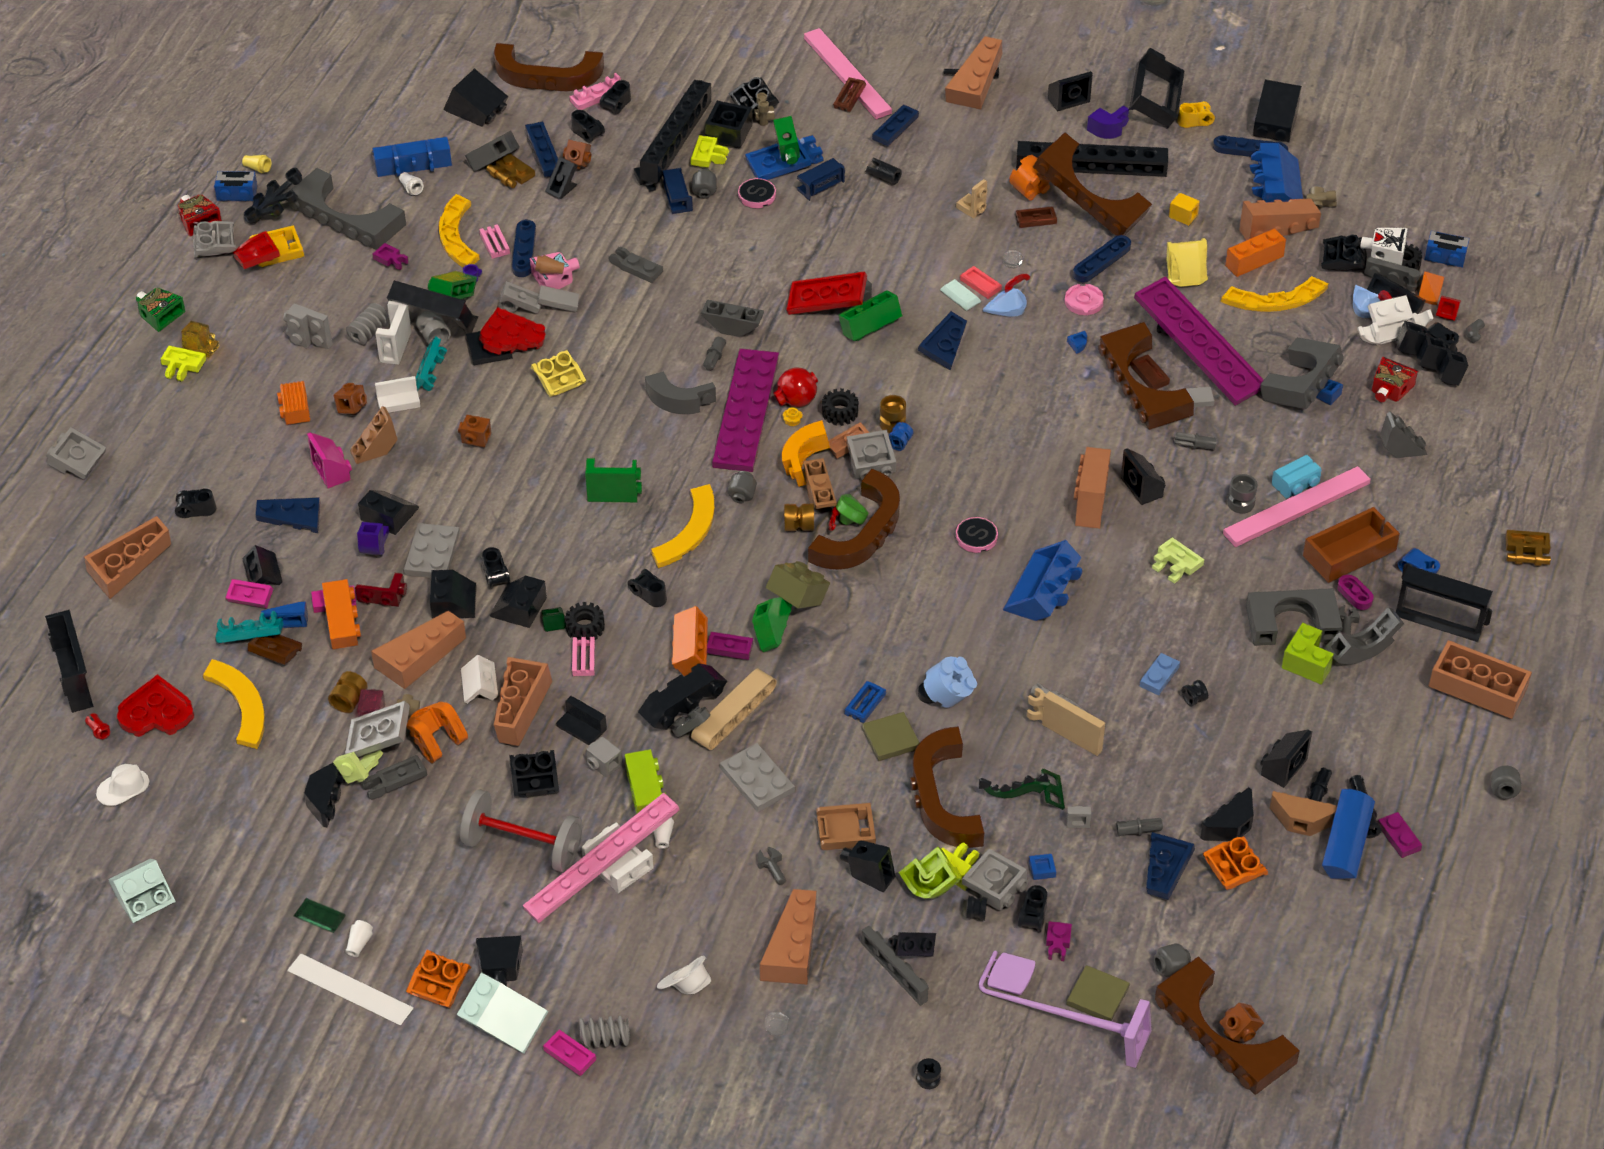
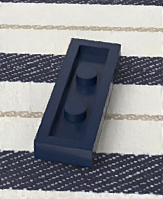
(895, 125)

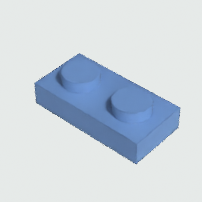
(1159, 674)

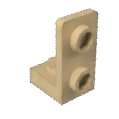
(975, 203)

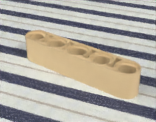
(734, 709)

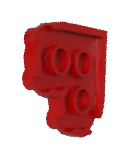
(510, 332)
(155, 706)

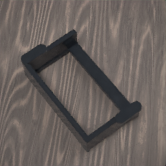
(1156, 64)
(434, 303)
(1448, 589)
(70, 660)

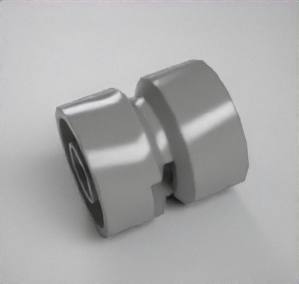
(433, 325)

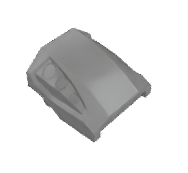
(213, 238)

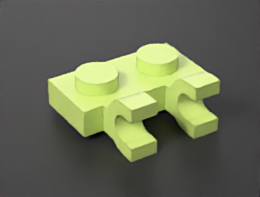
(1179, 555)

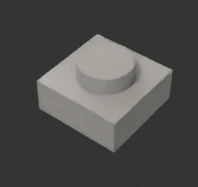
(1078, 817)

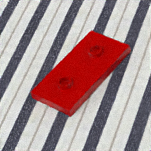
(826, 293)

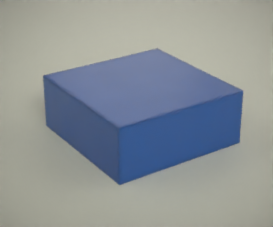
(1042, 866)

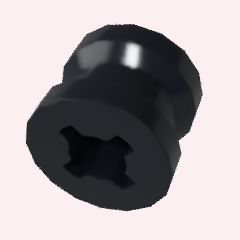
(1194, 692)
(976, 908)
(928, 1080)

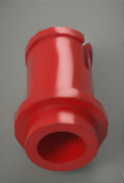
(100, 729)

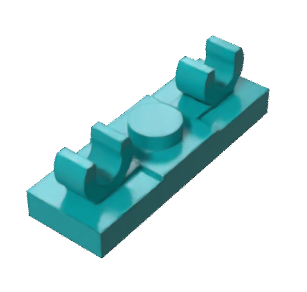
(432, 353)
(249, 628)

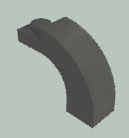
(678, 399)
(1367, 643)

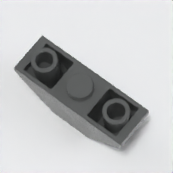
(492, 151)
(731, 318)
(1400, 439)

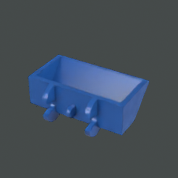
(412, 156)
(1276, 173)
(1044, 581)

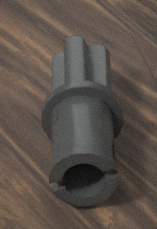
(714, 353)
(1195, 441)
(1139, 826)

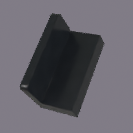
(261, 566)
(582, 721)

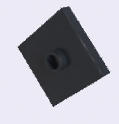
(479, 354)

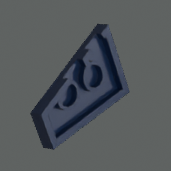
(944, 340)
(293, 511)
(1166, 864)

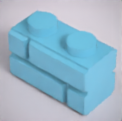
(1296, 476)

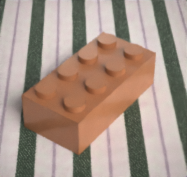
(1480, 679)

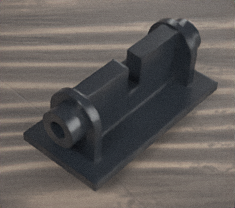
(913, 943)

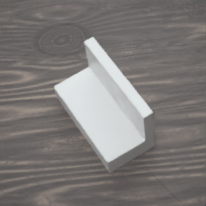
(398, 394)
(479, 678)

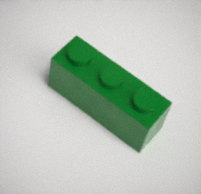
(453, 284)
(870, 315)

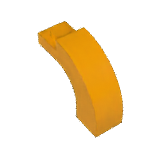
(800, 446)

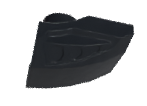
(747, 93)
(1343, 253)
(534, 774)

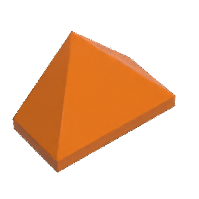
(1431, 287)

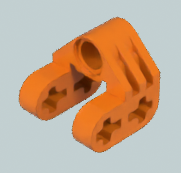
(430, 719)

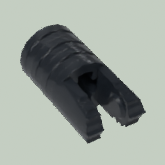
(885, 171)

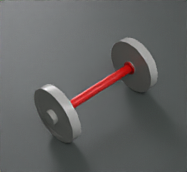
(477, 818)

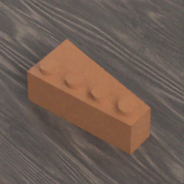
(975, 75)
(1285, 217)
(1091, 486)
(127, 556)
(419, 649)
(521, 697)
(791, 944)

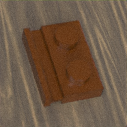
(275, 647)

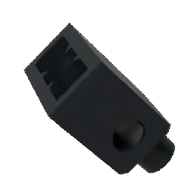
(870, 864)
(500, 957)

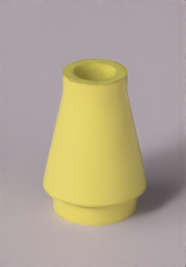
(259, 163)

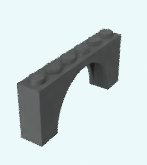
(370, 228)

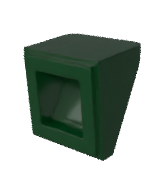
(553, 619)

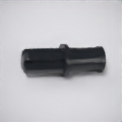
(1319, 787)

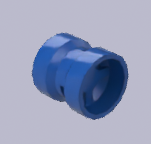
(900, 436)

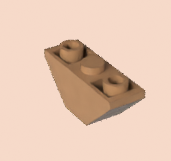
(376, 438)
(818, 484)
(1302, 814)

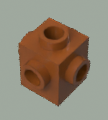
(578, 153)
(350, 398)
(475, 430)
(1241, 1022)

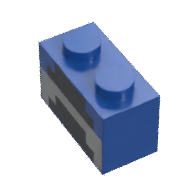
(235, 186)
(1446, 249)

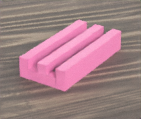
(491, 232)
(583, 643)

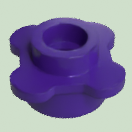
(473, 270)

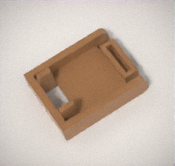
(840, 825)

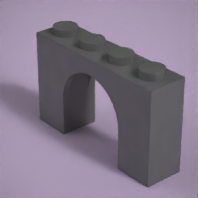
(1302, 390)
(1317, 604)

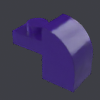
(1108, 125)
(372, 538)

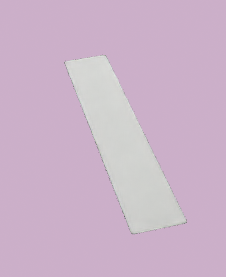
(350, 989)

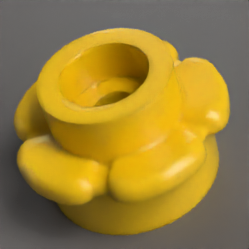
(792, 416)

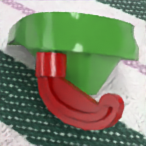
(849, 511)

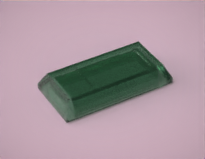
(319, 915)

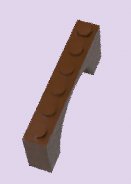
(1115, 215)
(1153, 405)
(1251, 1063)

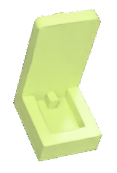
(355, 770)

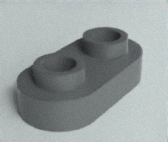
(695, 718)

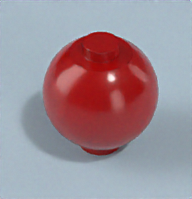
(796, 387)

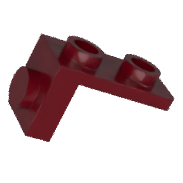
(384, 596)

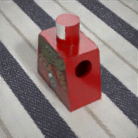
(197, 210)
(1393, 380)

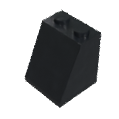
(476, 99)
(1277, 111)

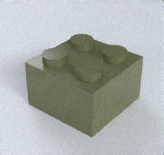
(798, 584)

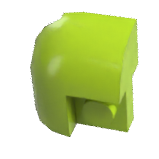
(931, 875)

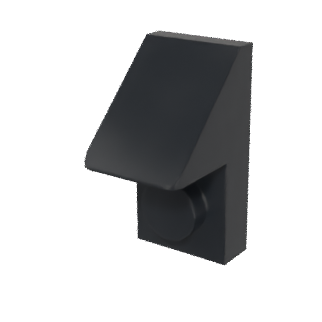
(560, 181)

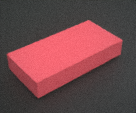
(980, 282)

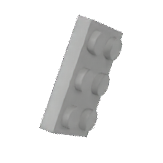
(431, 549)
(378, 729)
(757, 777)

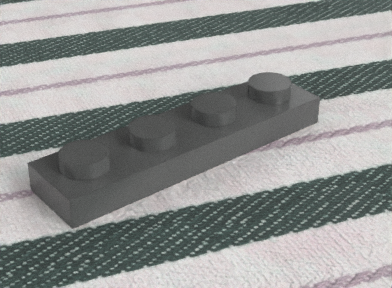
(900, 971)

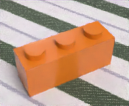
(1255, 252)
(341, 614)
(689, 640)

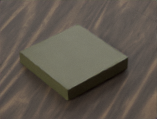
(890, 736)
(1098, 993)

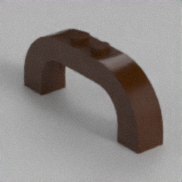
(547, 77)
(853, 552)
(941, 824)

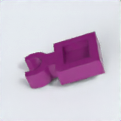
(389, 255)
(1058, 938)

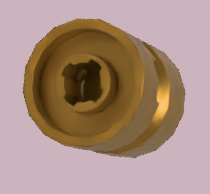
(892, 411)
(799, 517)
(347, 692)

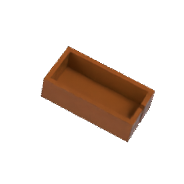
(1350, 544)

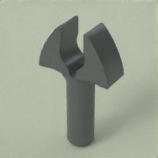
(1354, 617)
(775, 856)

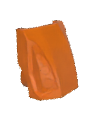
(1234, 863)
(437, 979)

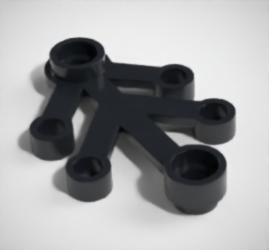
(273, 196)

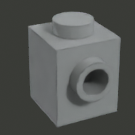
(603, 756)

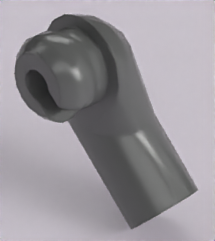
(1473, 329)

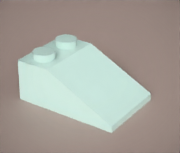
(502, 1013)

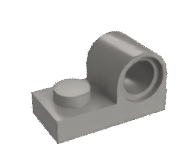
(516, 296)

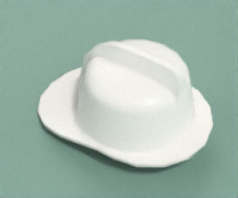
(123, 784)
(689, 978)

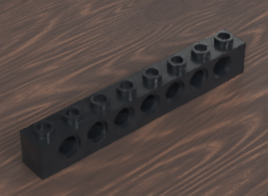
(675, 131)
(1107, 158)

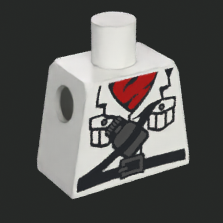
(1387, 244)

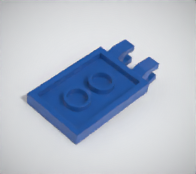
(768, 164)

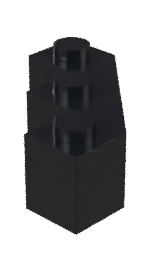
(1432, 353)
(682, 695)

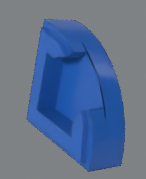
(1078, 341)

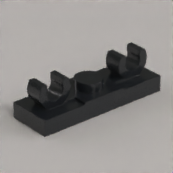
(1381, 283)

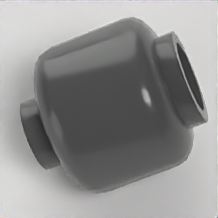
(704, 183)
(742, 486)
(1506, 782)
(1171, 959)

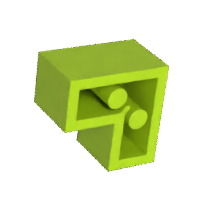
(1305, 656)

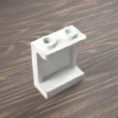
(393, 341)
(627, 868)

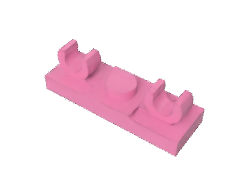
(593, 94)

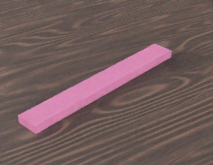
(844, 69)
(1296, 506)
(601, 857)

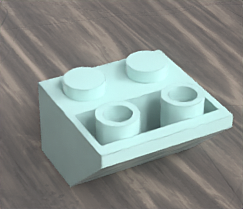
(142, 890)

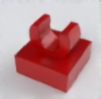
(1448, 307)

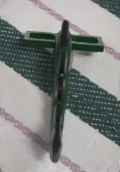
(1028, 785)

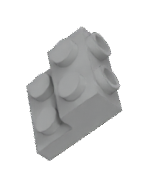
(307, 327)
(871, 452)
(75, 453)
(996, 879)

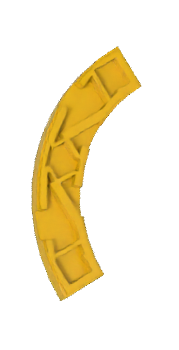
(449, 232)
(1276, 301)
(694, 531)
(246, 696)

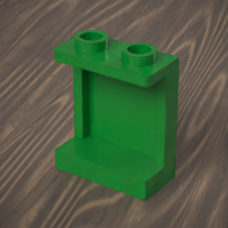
(612, 484)

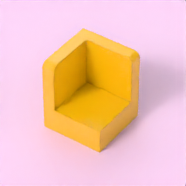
(1184, 209)

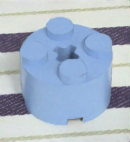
(949, 681)

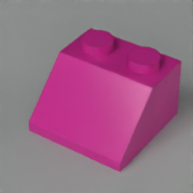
(328, 460)

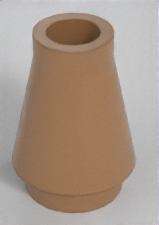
(547, 265)

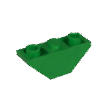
(770, 622)

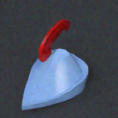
(1363, 298)
(1010, 301)

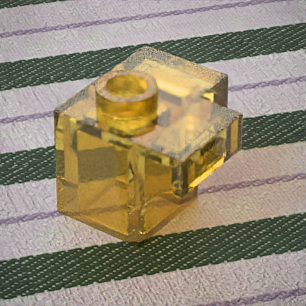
(199, 339)

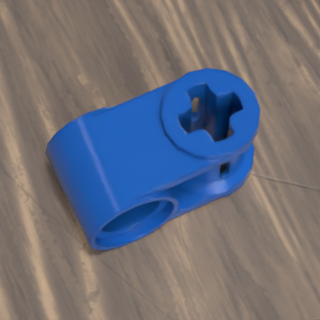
(1419, 560)

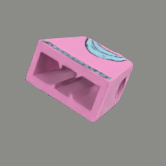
(555, 280)

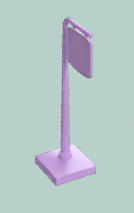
(1013, 976)

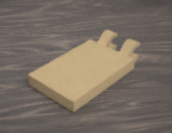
(1067, 720)

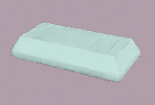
(960, 295)

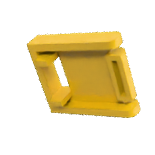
(280, 238)

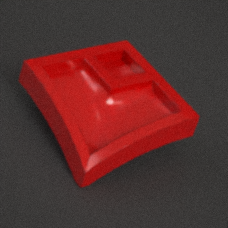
(256, 251)

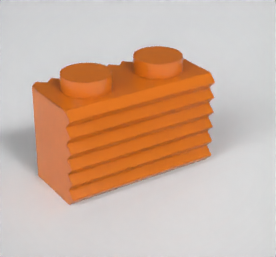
(294, 403)

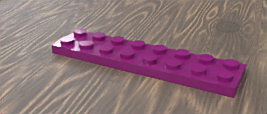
(1200, 340)
(745, 410)

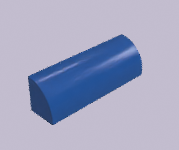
(1348, 834)

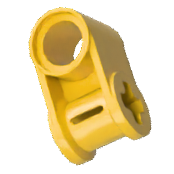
(1194, 114)

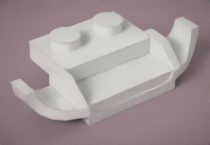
(1388, 320)

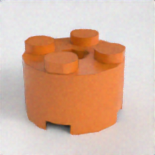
(1029, 180)

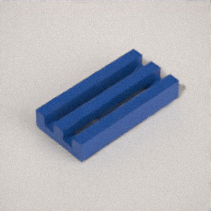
(870, 708)

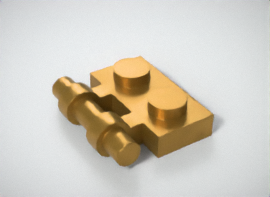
(511, 169)
(1528, 542)

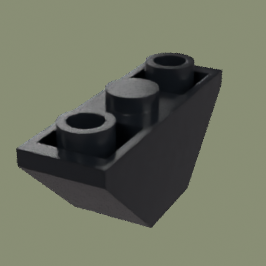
(322, 793)
(1230, 820)

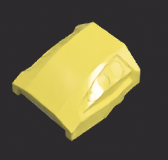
(1187, 262)
(559, 373)

